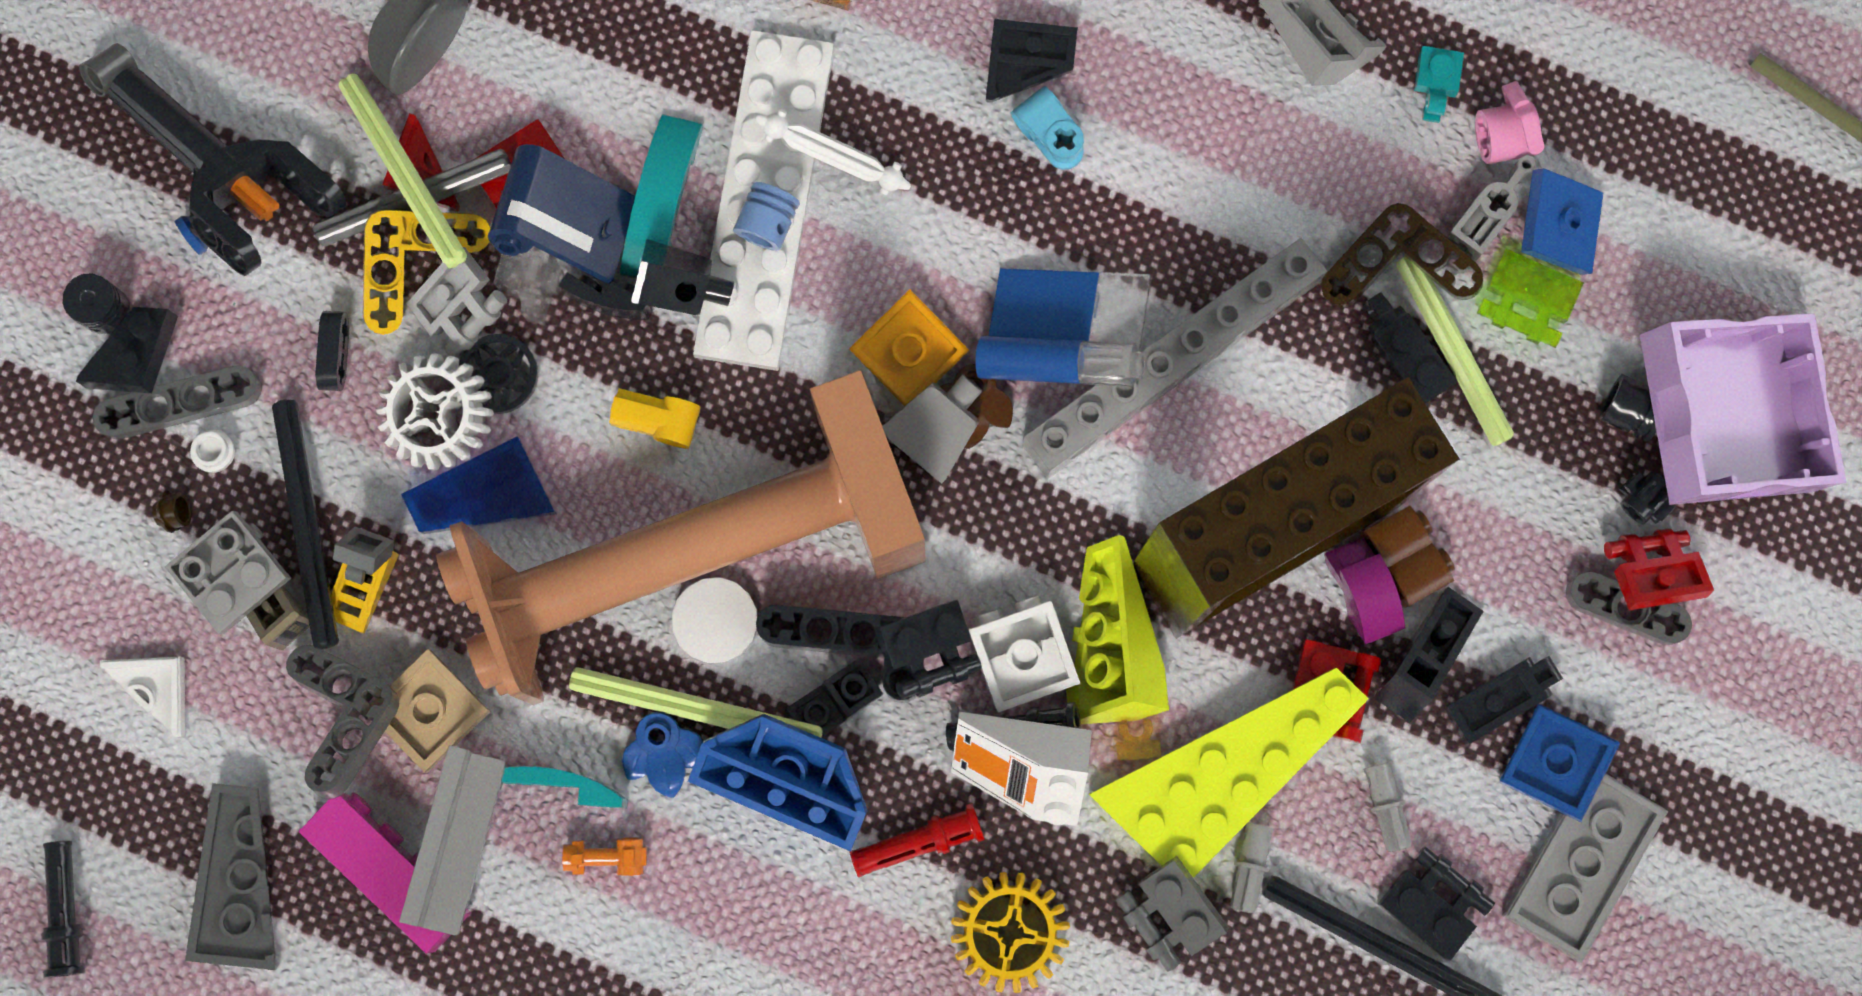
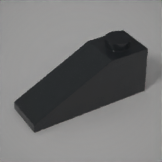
(1429, 655)

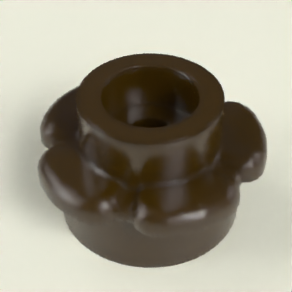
(172, 511)

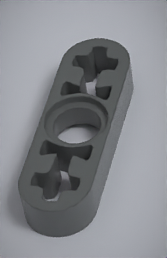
(1593, 608)

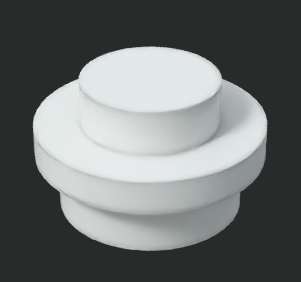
(212, 451)

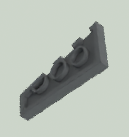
(232, 894)

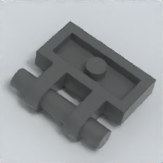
(1182, 906)

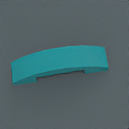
(660, 188)
(590, 791)

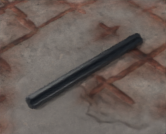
(305, 524)
(1372, 939)

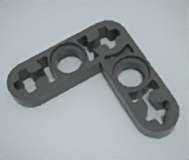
(355, 703)

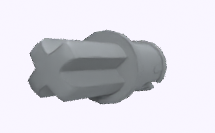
(1388, 807)
(1251, 867)

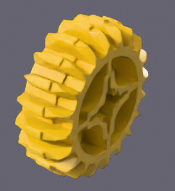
(1048, 940)

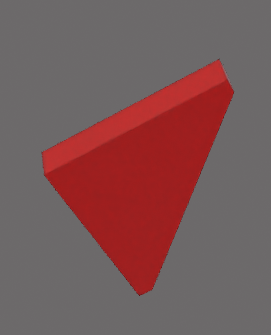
(422, 157)

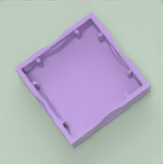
(1741, 408)

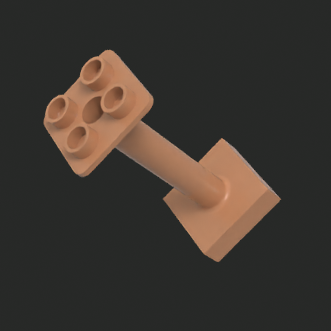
(852, 484)

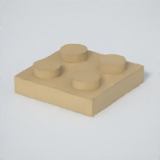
(432, 711)

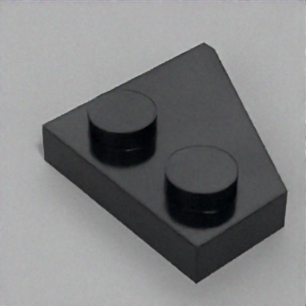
(1028, 56)
(131, 353)

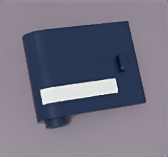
(561, 212)

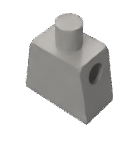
(935, 426)

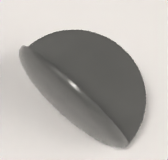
(411, 39)

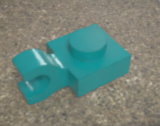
(1438, 77)

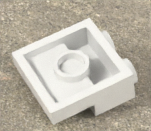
(1023, 653)

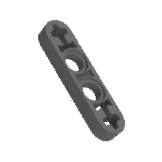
(176, 396)

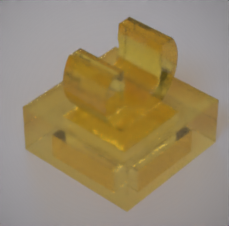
(1136, 747)

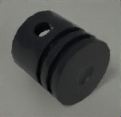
(95, 303)
(1629, 408)

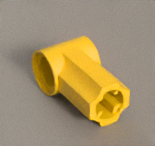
(666, 419)

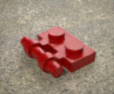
(1659, 580)

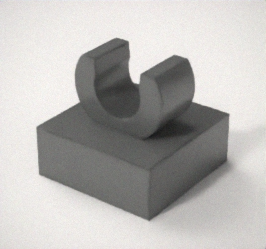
(362, 553)

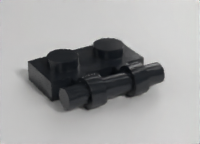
(924, 635)
(1429, 915)

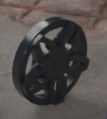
(500, 373)

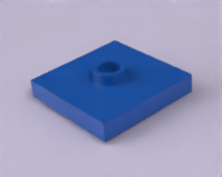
(1562, 221)
(1559, 762)

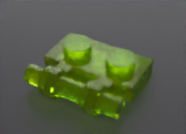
(1534, 287)

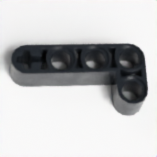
(839, 640)

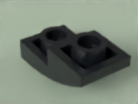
(613, 302)
(837, 698)

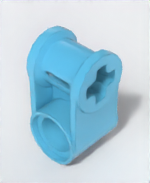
(1045, 124)

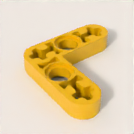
(404, 240)

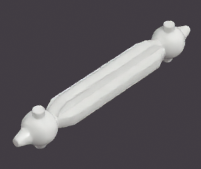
(832, 152)

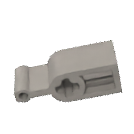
(1488, 220)

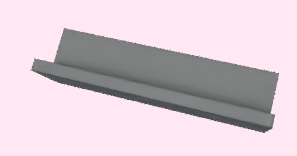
(453, 841)

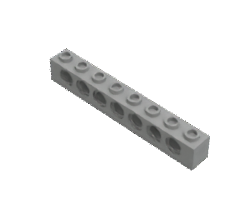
(1176, 357)

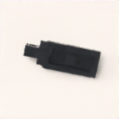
(1407, 348)

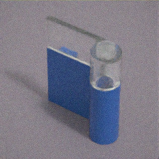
(1066, 328)

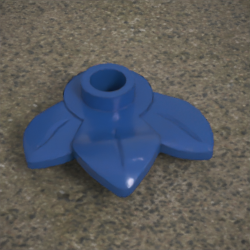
(663, 760)

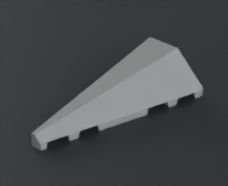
(1321, 39)

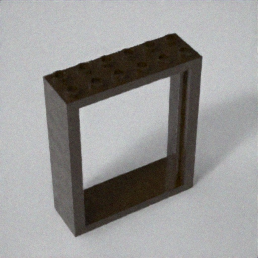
(1292, 507)

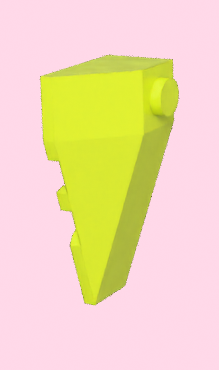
(1116, 644)

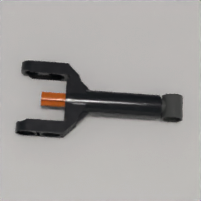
(219, 171)

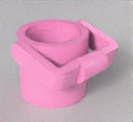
(1510, 129)

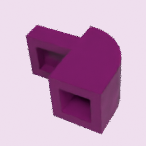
(1367, 589)

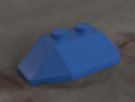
(784, 777)

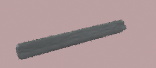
(439, 185)

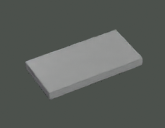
(1585, 869)

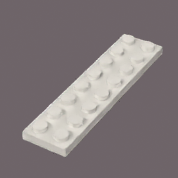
(777, 75)

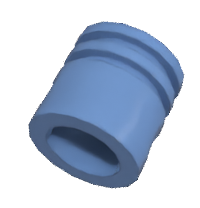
(766, 216)

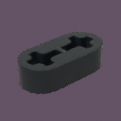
(332, 351)

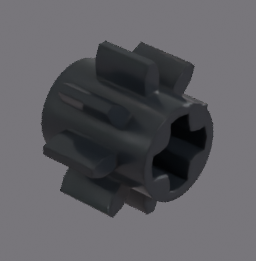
(1646, 498)

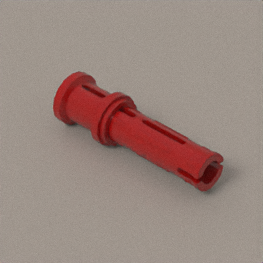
(937, 835)

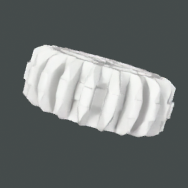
(413, 386)

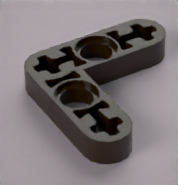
(1408, 244)

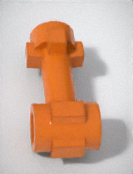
(628, 856)

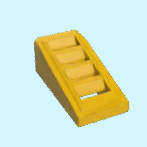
(373, 596)

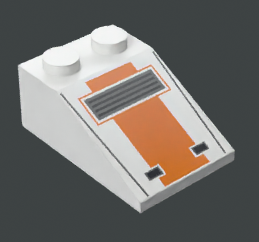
(1025, 764)

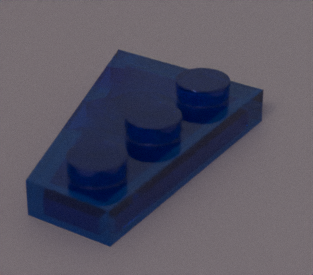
(481, 491)

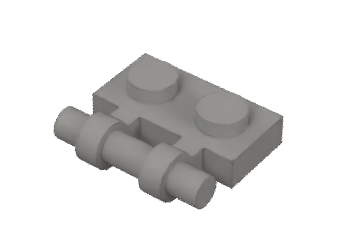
(445, 297)

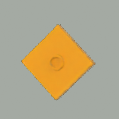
(908, 348)

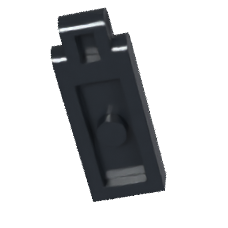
(1502, 698)

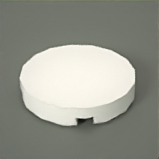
(714, 620)

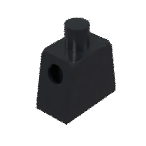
(663, 278)

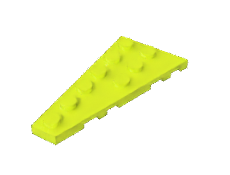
(1217, 783)

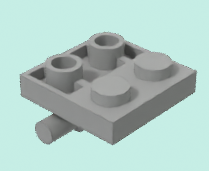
(228, 572)

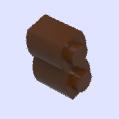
(1410, 554)

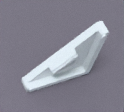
(156, 686)

